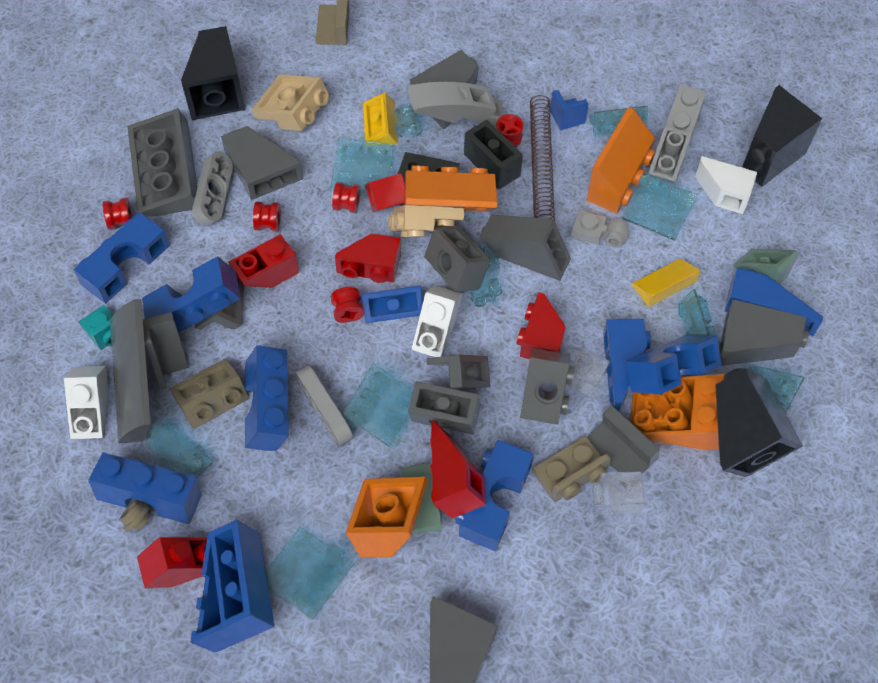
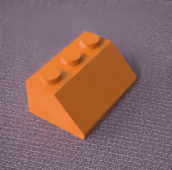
(621, 163)
(451, 189)

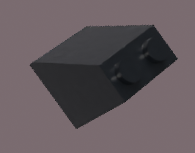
(212, 76)
(781, 136)
(751, 424)

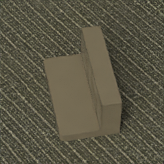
(333, 23)

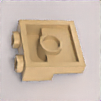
(292, 101)
(416, 220)

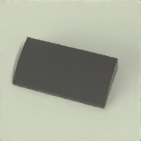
(162, 164)
(130, 373)

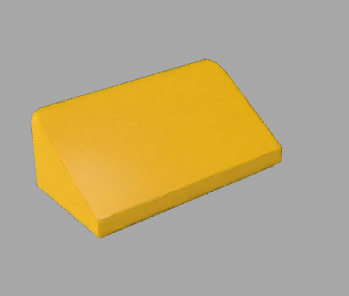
(379, 120)
(666, 281)

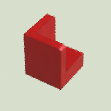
(385, 192)

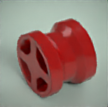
(511, 123)
(346, 197)
(116, 213)
(266, 216)
(347, 304)

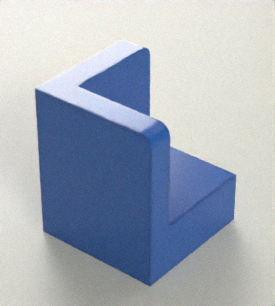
(568, 112)

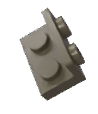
(209, 393)
(570, 469)

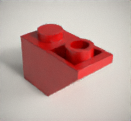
(370, 258)
(266, 264)
(543, 330)
(172, 561)

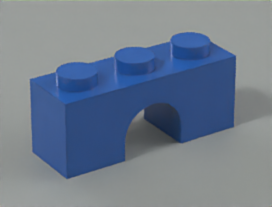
(135, 239)
(212, 290)
(662, 367)
(268, 379)
(504, 469)
(168, 491)

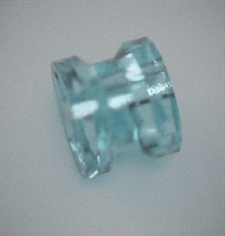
(407, 121)

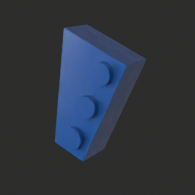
(235, 589)

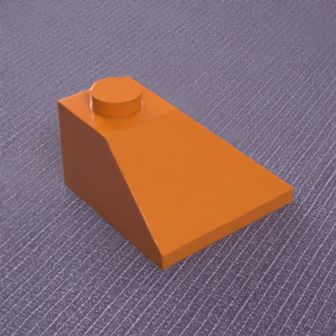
(385, 515)

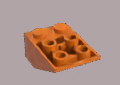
(681, 415)

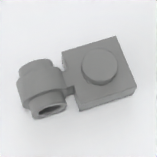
(592, 227)

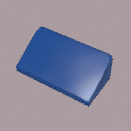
(392, 304)

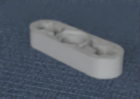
(204, 196)
(324, 404)

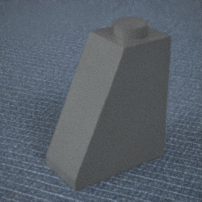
(452, 69)
(260, 163)
(527, 243)
(760, 334)
(457, 643)

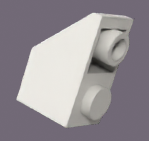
(725, 183)
(436, 320)
(86, 401)

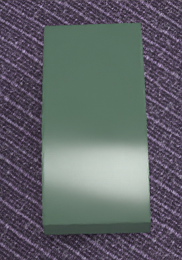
(428, 516)

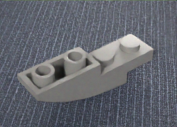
(455, 100)
(677, 133)

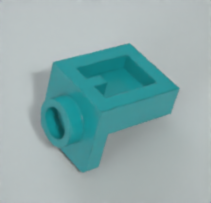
(98, 326)

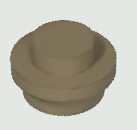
(135, 516)

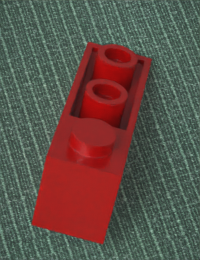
(455, 479)

